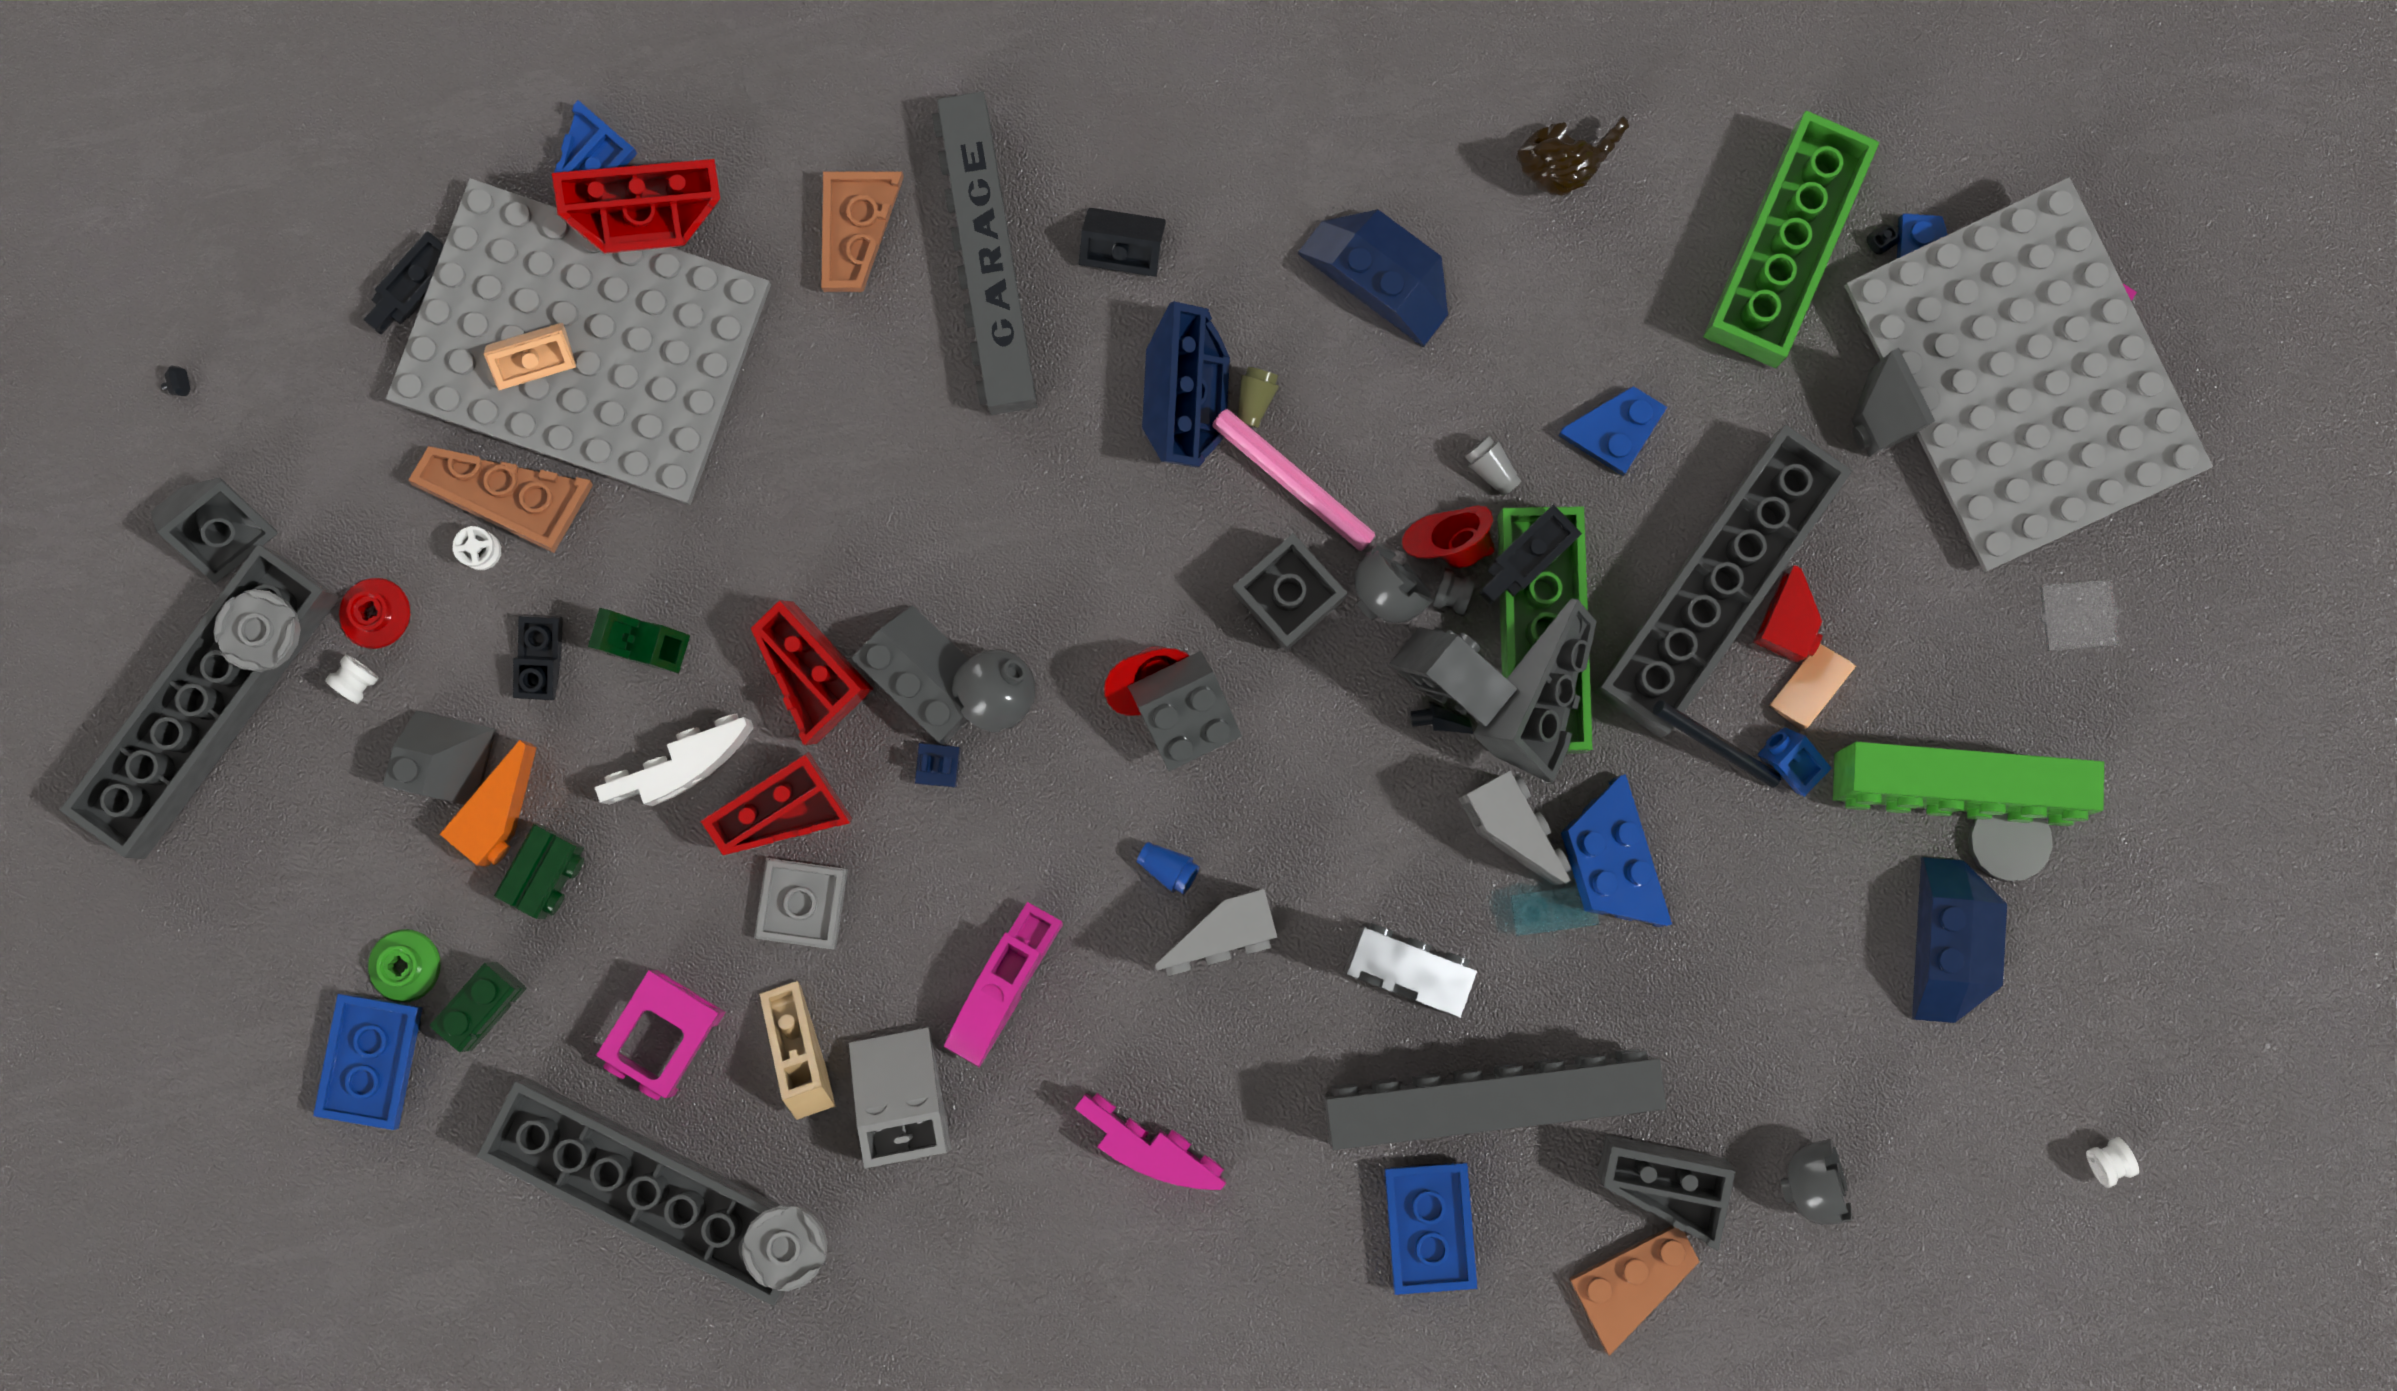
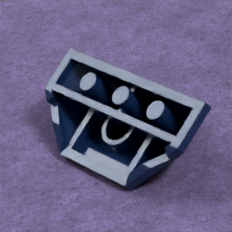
(1383, 270)
(1185, 385)
(1956, 941)

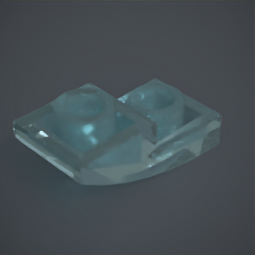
(1550, 911)

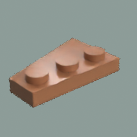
(854, 224)
(1633, 1283)

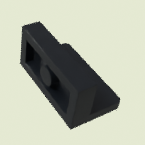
(1121, 242)

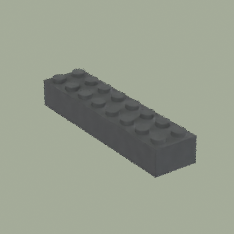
(1724, 579)
(187, 718)
(1495, 1100)
(627, 1181)

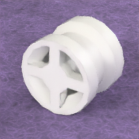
(470, 543)
(351, 679)
(2112, 1162)

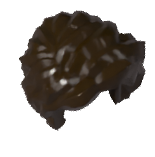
(1560, 162)

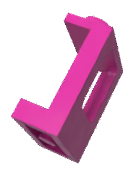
(674, 1004)

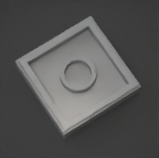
(800, 903)

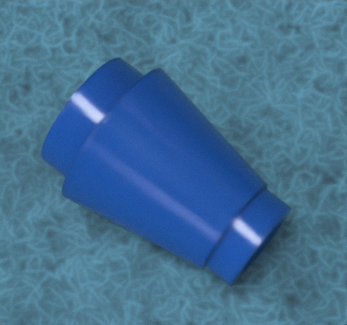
(1168, 867)

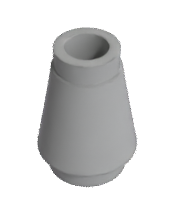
(1493, 465)

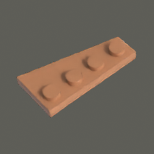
(511, 497)

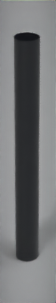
(1716, 743)

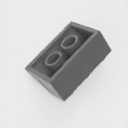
(917, 670)

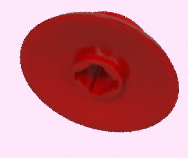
(391, 617)

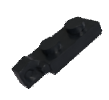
(405, 284)
(1530, 554)

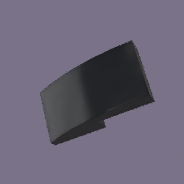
(538, 657)

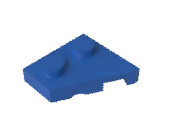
(592, 144)
(1616, 429)

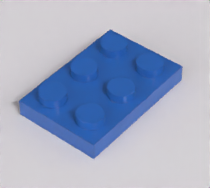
(368, 1061)
(1430, 1228)

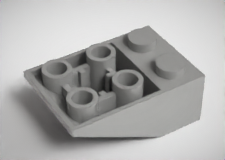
(1507, 821)
(1231, 925)
(898, 1098)

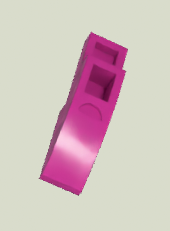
(1001, 984)
(1161, 1159)

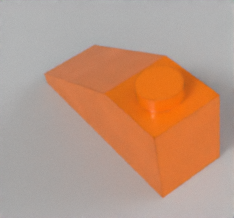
(493, 811)

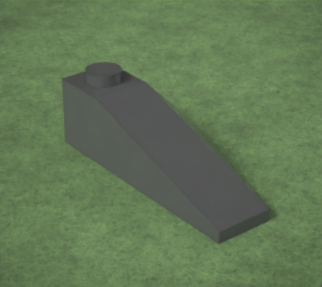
(1534, 720)

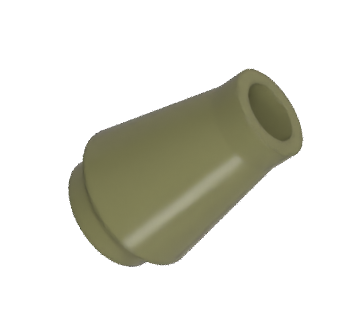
(1256, 394)

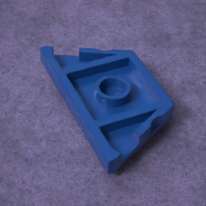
(1614, 859)

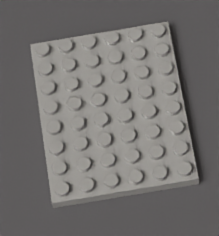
(647, 328)
(2032, 375)

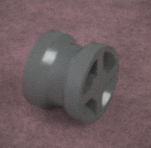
(1454, 591)

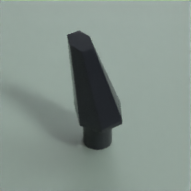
(1441, 719)

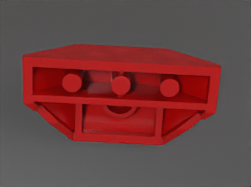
(637, 204)

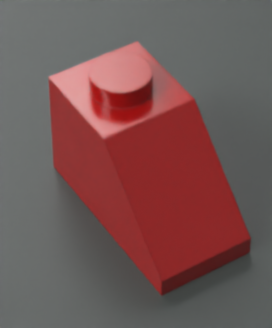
(1791, 619)

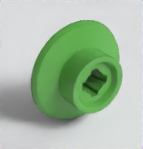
(422, 963)

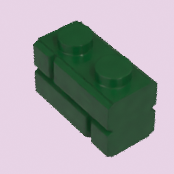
(540, 872)
(478, 1006)

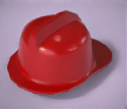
(1455, 536)
(1134, 669)

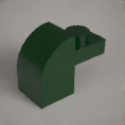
(639, 641)

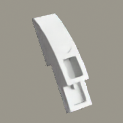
(693, 760)

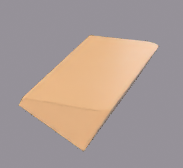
(530, 356)
(1812, 687)

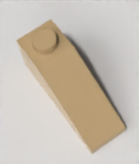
(796, 1051)

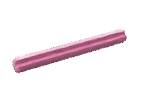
(1293, 479)

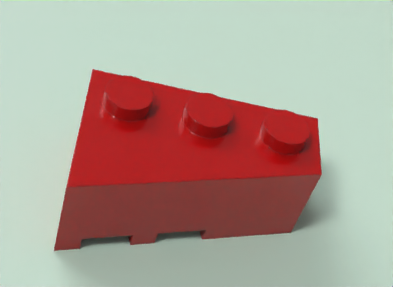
(809, 669)
(778, 808)

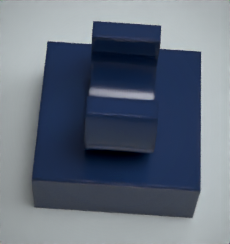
(937, 765)

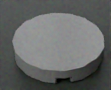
(257, 630)
(2010, 848)
(784, 1247)

